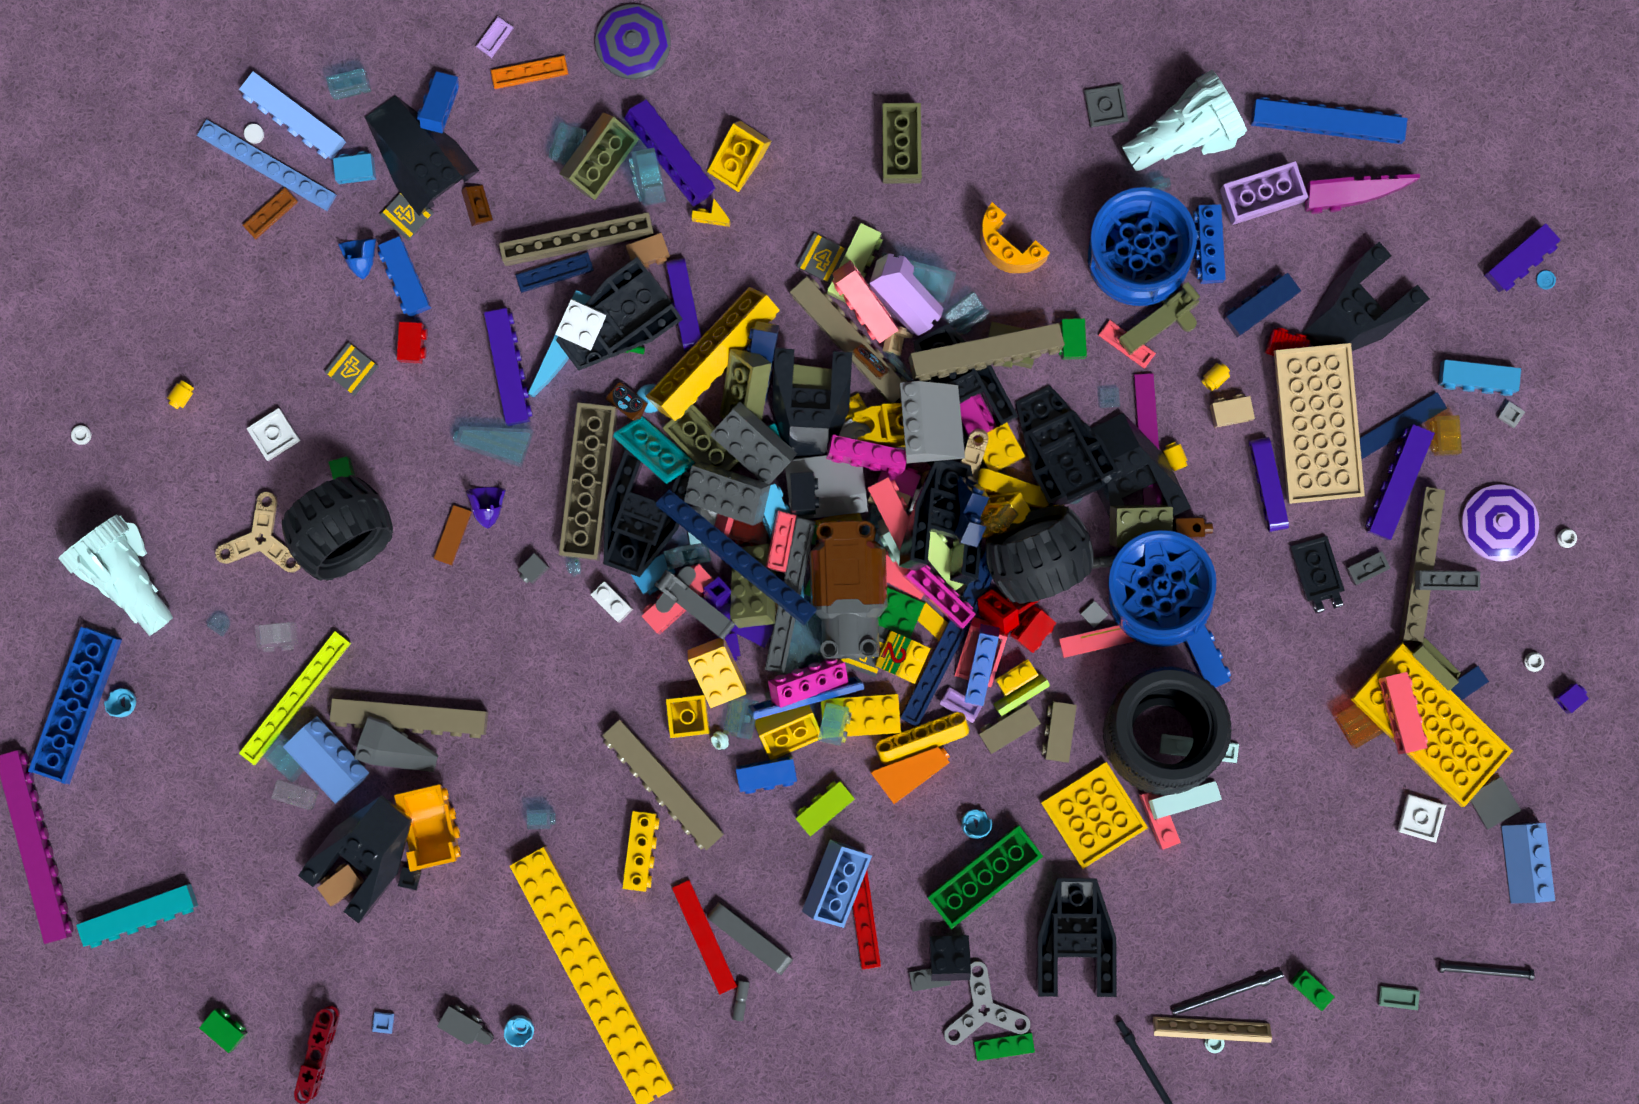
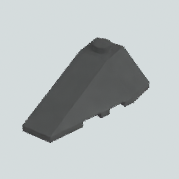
(389, 748)

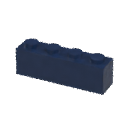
(1261, 305)
(764, 342)

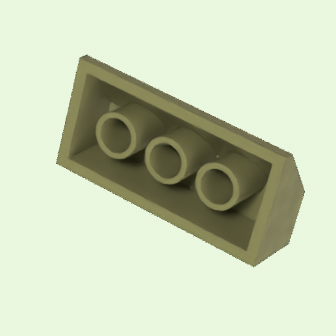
(745, 382)

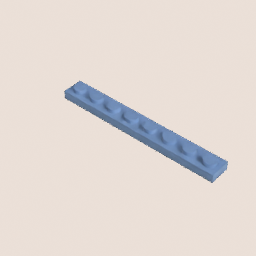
(266, 165)

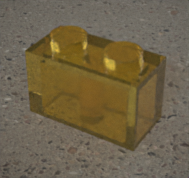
(1447, 435)

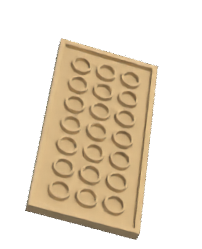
(1319, 423)

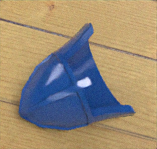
(359, 255)

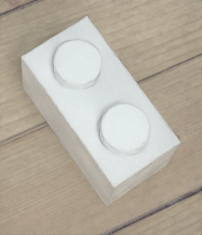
(611, 602)

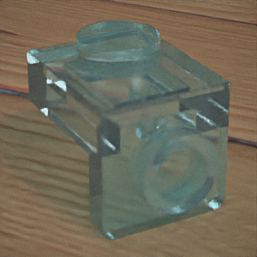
(1159, 183)

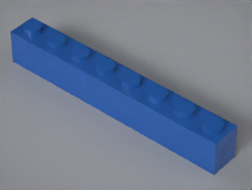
(1329, 121)

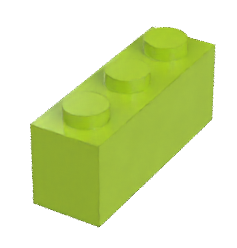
(824, 807)

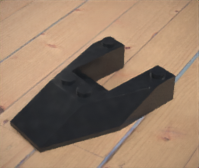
(1352, 314)
(973, 381)
(810, 415)
(1138, 465)
(939, 512)
(634, 524)
(372, 843)
(1077, 927)

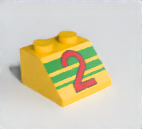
(902, 657)

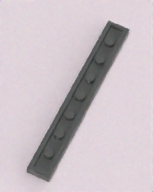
(794, 579)

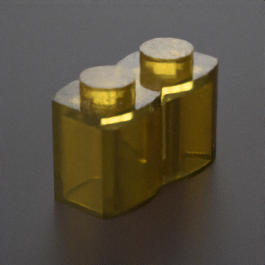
(998, 519)

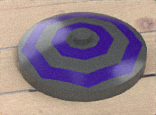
(633, 41)

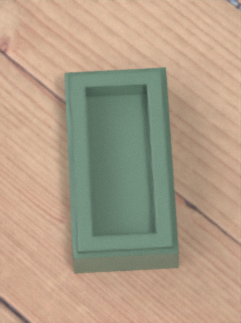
(1398, 997)

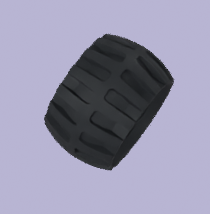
(337, 527)
(1040, 555)

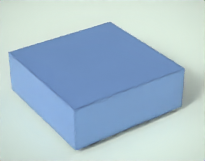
(383, 1022)

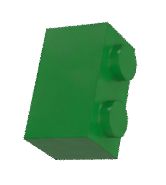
(1074, 338)
(1311, 989)
(223, 1029)

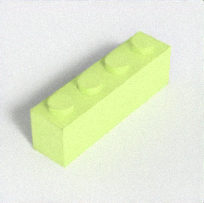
(860, 253)
(941, 557)

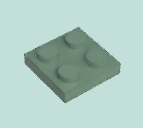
(888, 541)

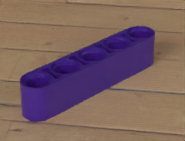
(684, 302)
(1269, 483)

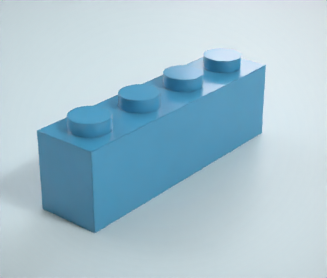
(1479, 376)

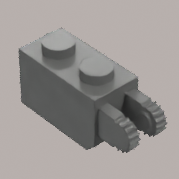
(464, 1026)

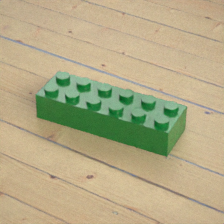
(984, 876)

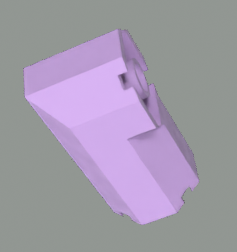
(904, 294)

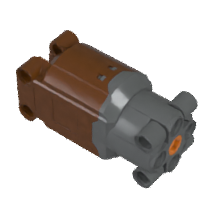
(848, 589)

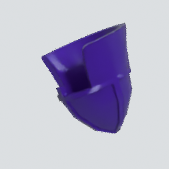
(486, 497)

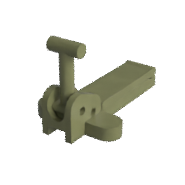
(1174, 309)

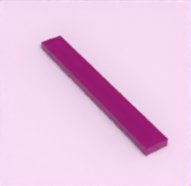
(1148, 426)

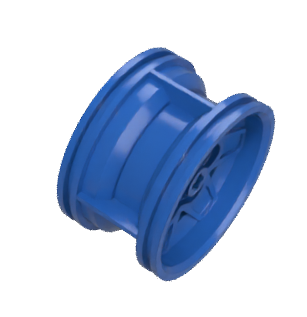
(1151, 207)
(1190, 561)

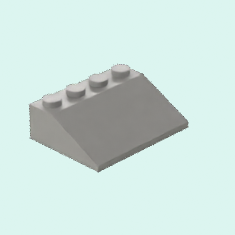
(931, 421)
(839, 486)

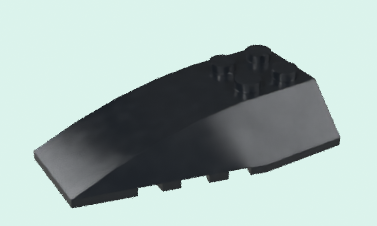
(418, 159)
(634, 311)
(1062, 449)

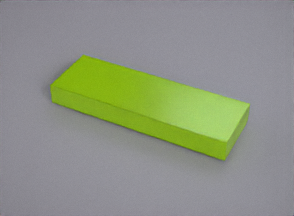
(1021, 694)

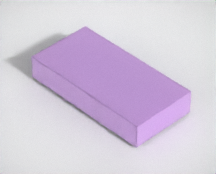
(494, 37)
(955, 702)

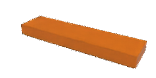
(529, 72)

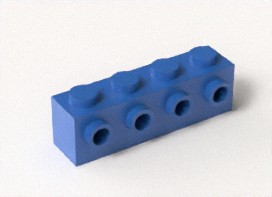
(1210, 244)

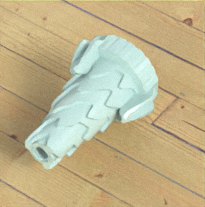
(1199, 118)
(111, 563)

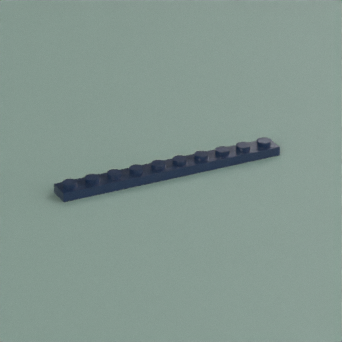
(736, 557)
(944, 651)

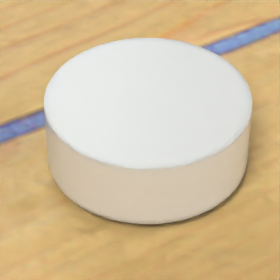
(254, 133)
(81, 435)

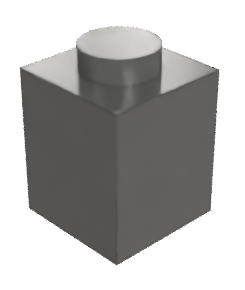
(532, 569)

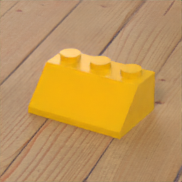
(787, 731)

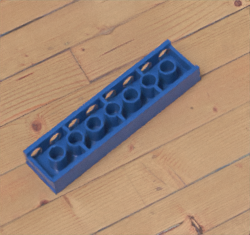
(75, 705)

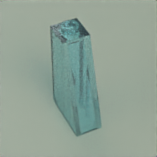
(502, 444)

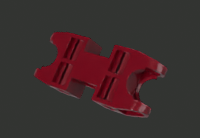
(312, 1080)

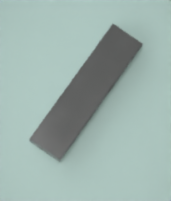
(1447, 580)

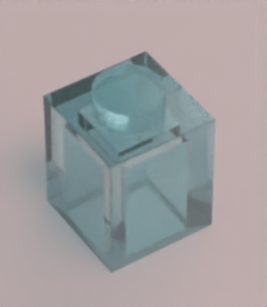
(540, 818)

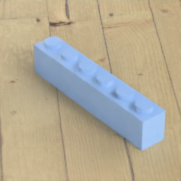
(292, 115)

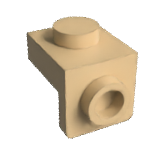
(895, 342)

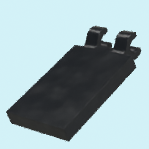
(1318, 572)

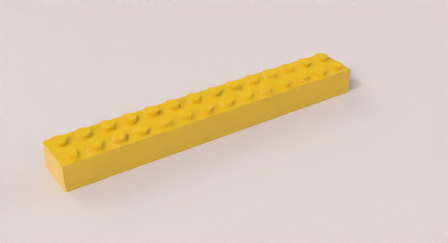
(592, 976)

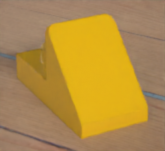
(717, 216)

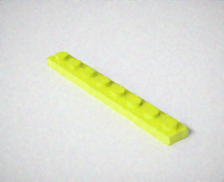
(295, 698)

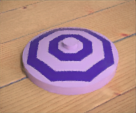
(1500, 523)

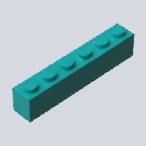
(137, 915)

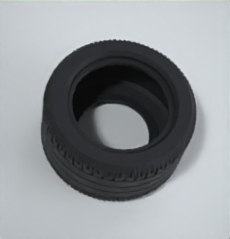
(1196, 701)

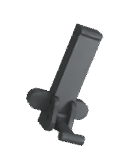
(677, 591)

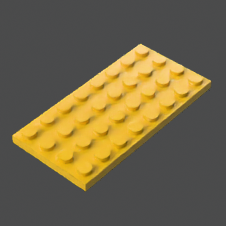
(1459, 744)

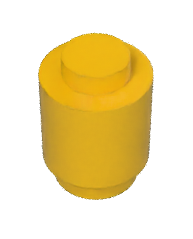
(1216, 376)
(180, 395)
(1175, 456)

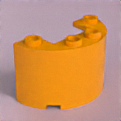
(1004, 254)
(432, 829)

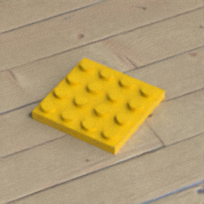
(1094, 815)

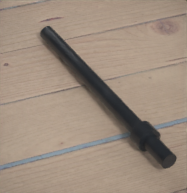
(1263, 980)
(1129, 1039)

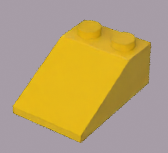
(739, 155)

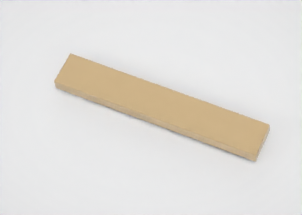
(1212, 1029)

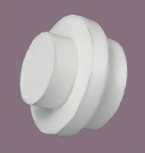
(1566, 538)
(1534, 662)

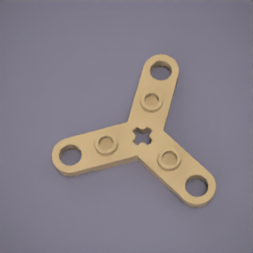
(973, 453)
(248, 544)

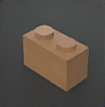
(649, 250)
(340, 884)

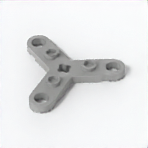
(973, 1019)

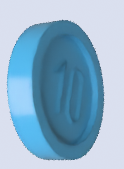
(1546, 280)

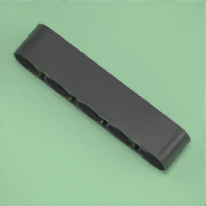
(749, 938)

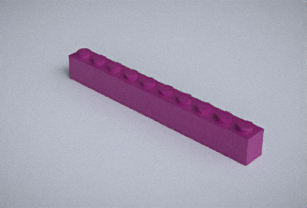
(34, 847)

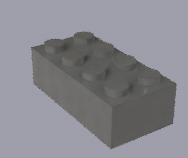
(753, 444)
(727, 493)

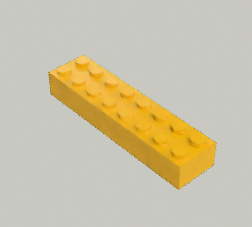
(711, 354)

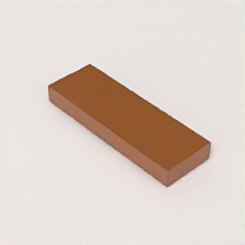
(270, 213)
(452, 535)

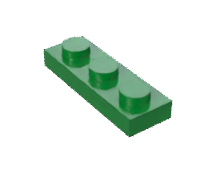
(1004, 1046)

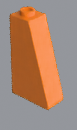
(906, 775)

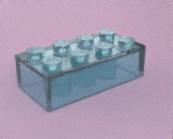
(647, 177)

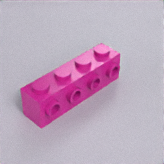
(866, 454)
(943, 598)
(807, 682)

